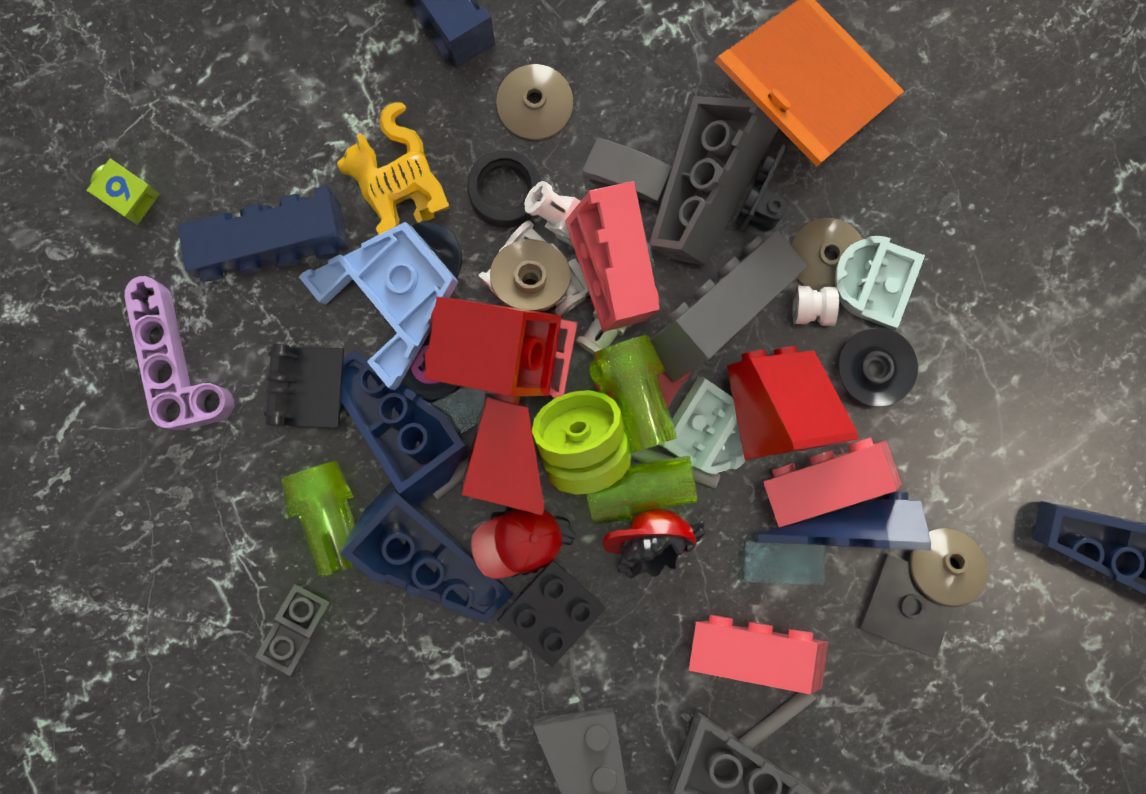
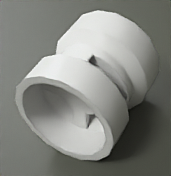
(814, 305)

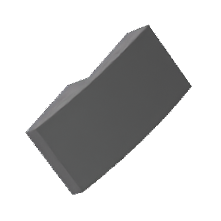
(619, 164)
(292, 630)

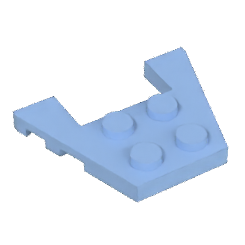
(401, 281)

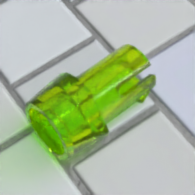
(630, 375)
(644, 489)
(322, 506)

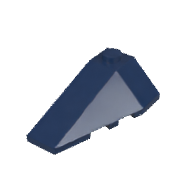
(402, 429)
(873, 523)
(412, 551)

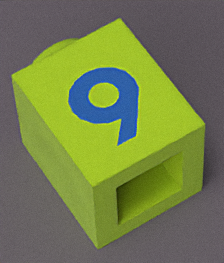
(122, 191)

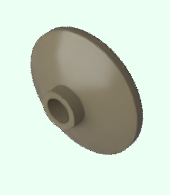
(540, 119)
(810, 246)
(526, 261)
(939, 579)

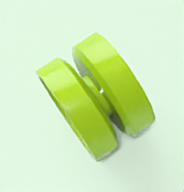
(582, 442)

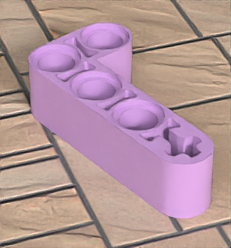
(170, 351)

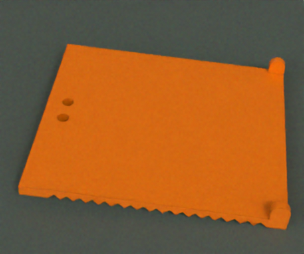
(810, 78)

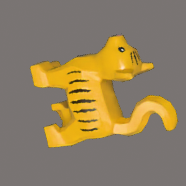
(397, 181)

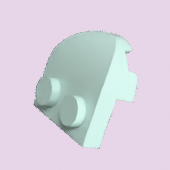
(877, 280)
(707, 429)

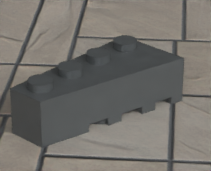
(727, 304)

